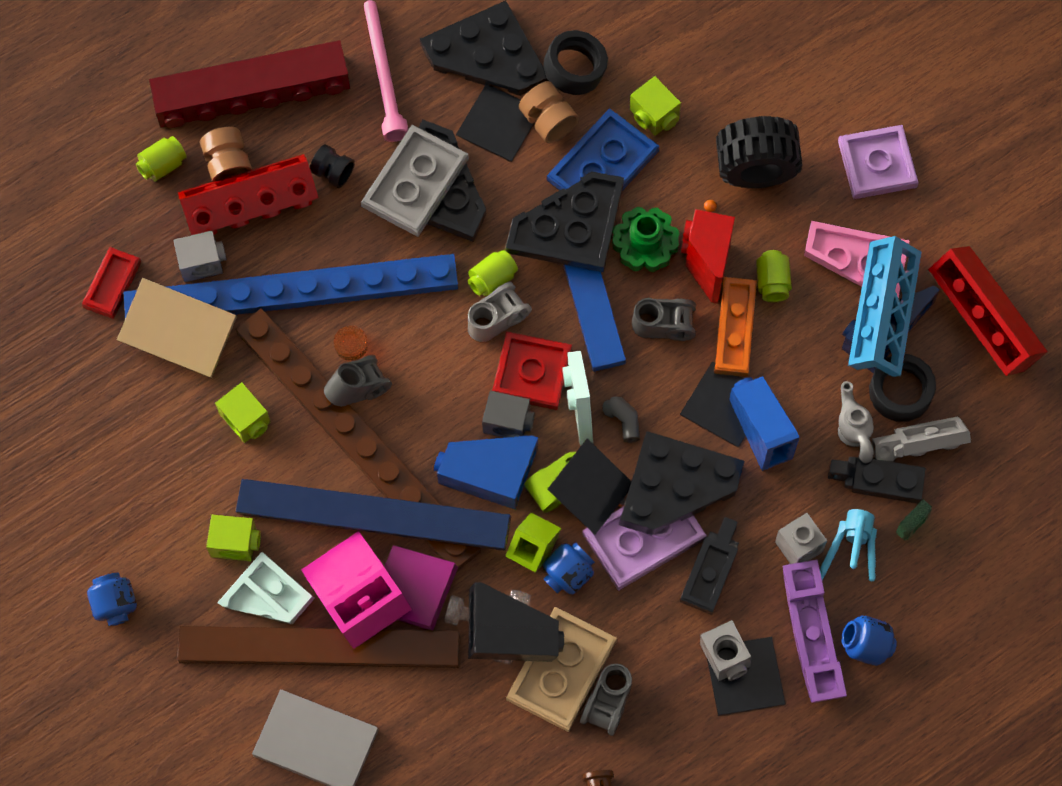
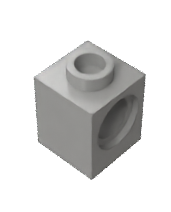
(199, 256)
(801, 540)
(726, 637)

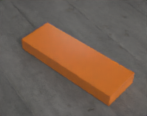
(735, 327)

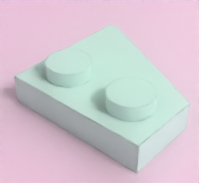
(579, 395)
(267, 592)

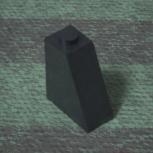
(509, 629)

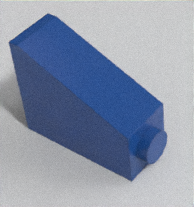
(764, 422)
(488, 467)

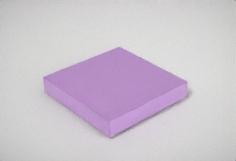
(878, 162)

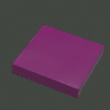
(423, 583)

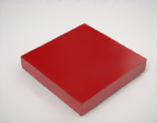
(532, 369)

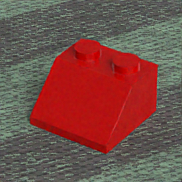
(707, 249)

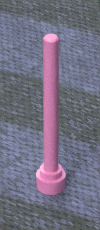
(394, 124)

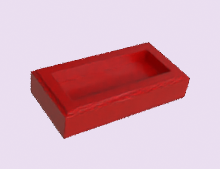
(110, 282)

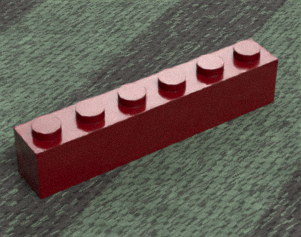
(249, 84)

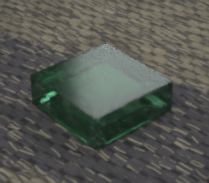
(914, 520)

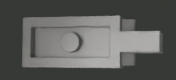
(920, 438)

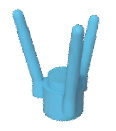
(858, 531)

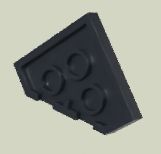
(486, 51)
(461, 208)
(571, 224)
(676, 483)

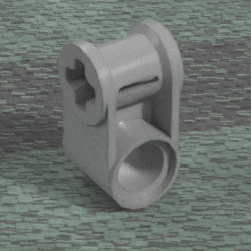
(501, 308)

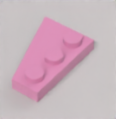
(842, 250)

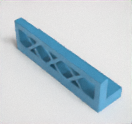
(879, 301)

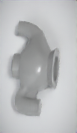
(855, 424)

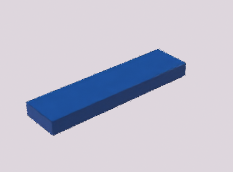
(595, 318)

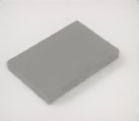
(415, 180)
(315, 741)

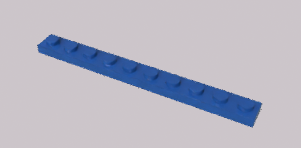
(323, 285)

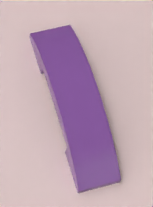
(812, 631)

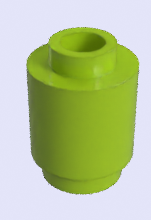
(160, 158)
(492, 273)
(773, 276)

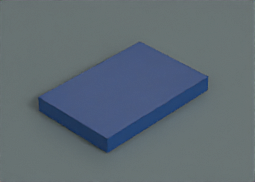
(607, 148)

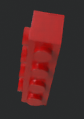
(249, 195)
(987, 310)

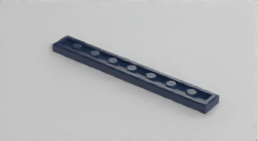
(374, 514)

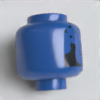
(568, 568)
(111, 599)
(869, 640)

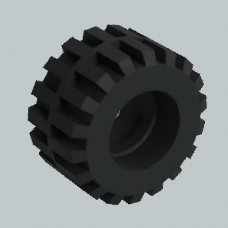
(759, 152)

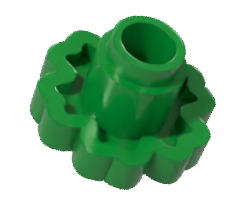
(645, 239)

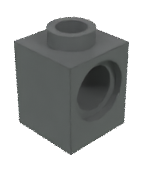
(507, 415)

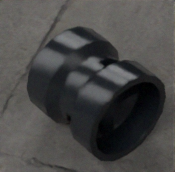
(332, 166)

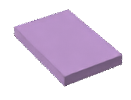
(632, 554)

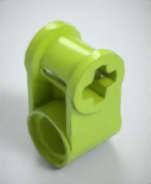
(541, 480)

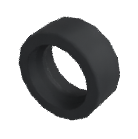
(588, 46)
(898, 412)

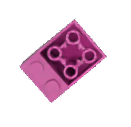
(356, 589)

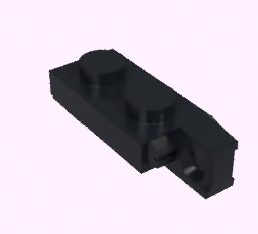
(880, 478)
(711, 568)

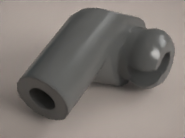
(626, 414)

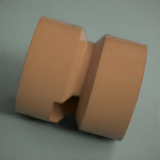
(545, 108)
(224, 153)

